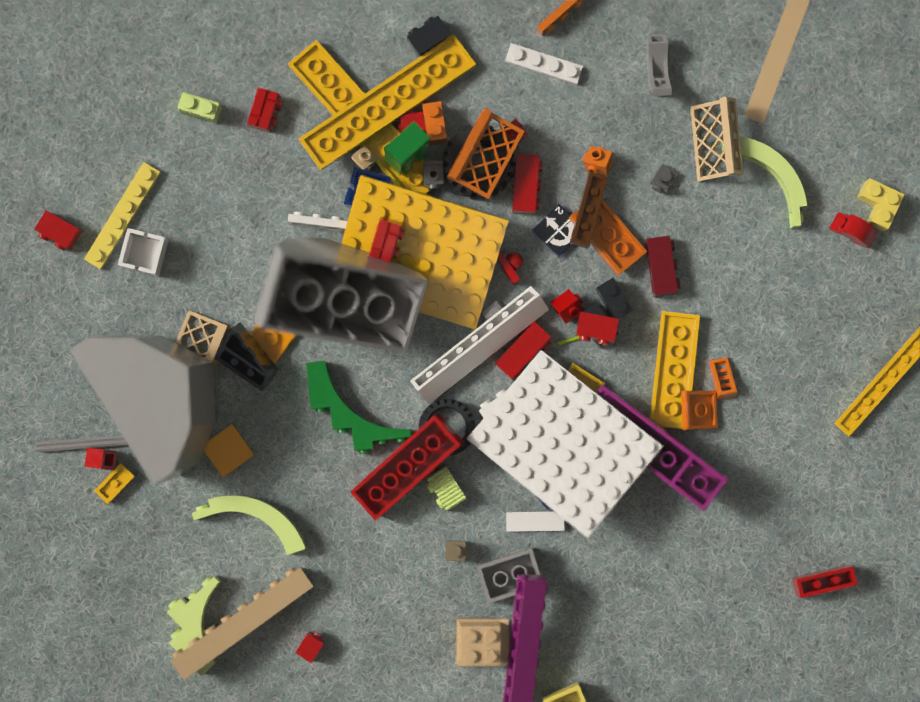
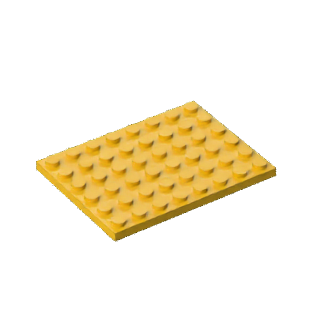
(441, 241)

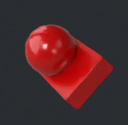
(510, 264)

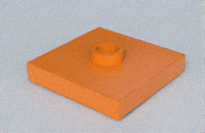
(699, 410)

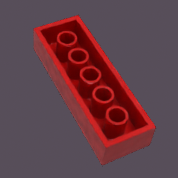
(407, 466)

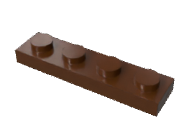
(588, 210)

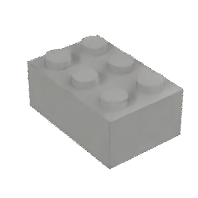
(501, 574)

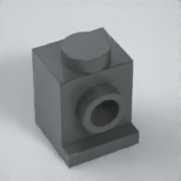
(433, 166)

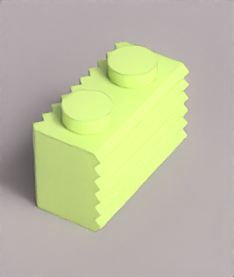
(199, 107)
(446, 489)

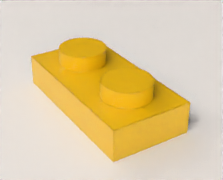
(114, 483)

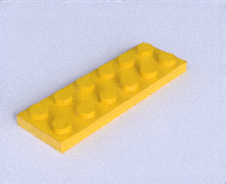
(673, 366)

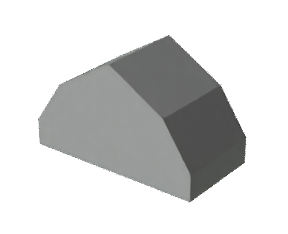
(340, 295)
(155, 396)

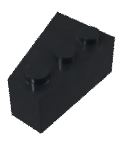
(246, 358)

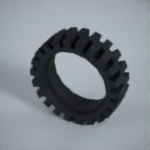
(457, 406)

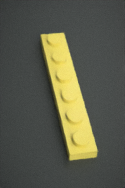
(122, 215)

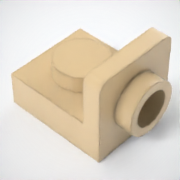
(364, 159)

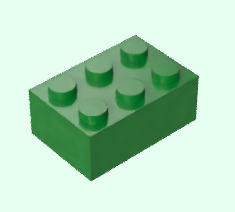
(407, 148)

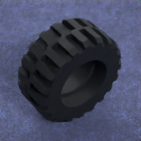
(453, 149)

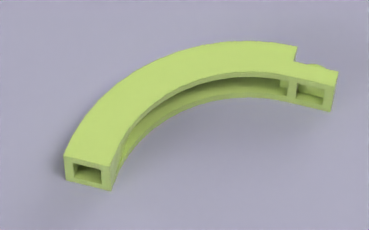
(782, 172)
(272, 516)

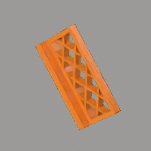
(470, 146)

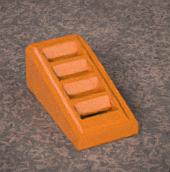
(716, 380)

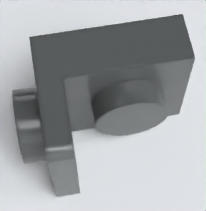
(663, 179)

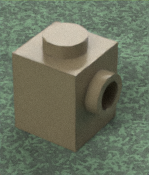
(456, 550)

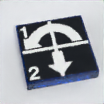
(555, 230)

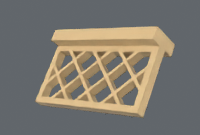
(732, 147)
(218, 338)

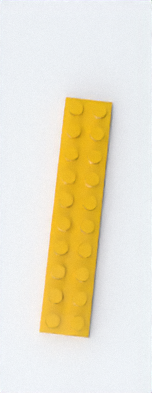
(336, 91)
(387, 102)

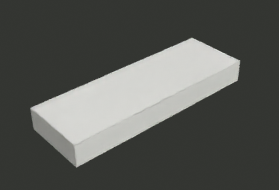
(534, 521)

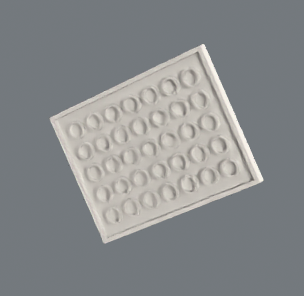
(564, 443)

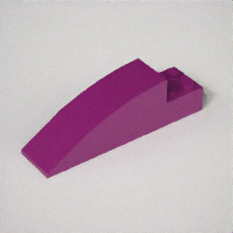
(676, 461)

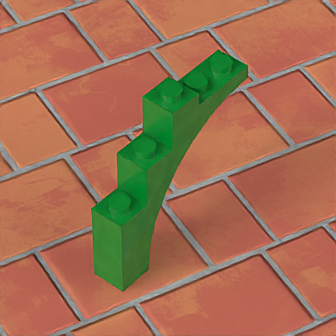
(324, 396)

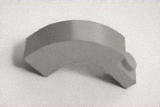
(657, 65)

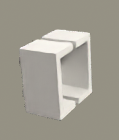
(143, 253)

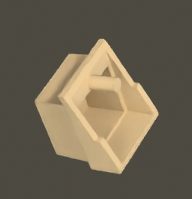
(482, 641)

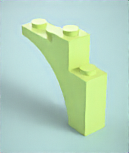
(191, 618)

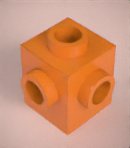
(598, 160)

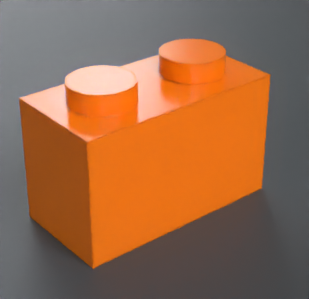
(434, 122)

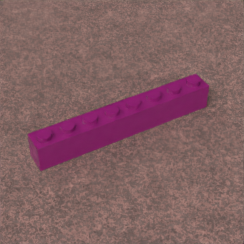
(525, 638)

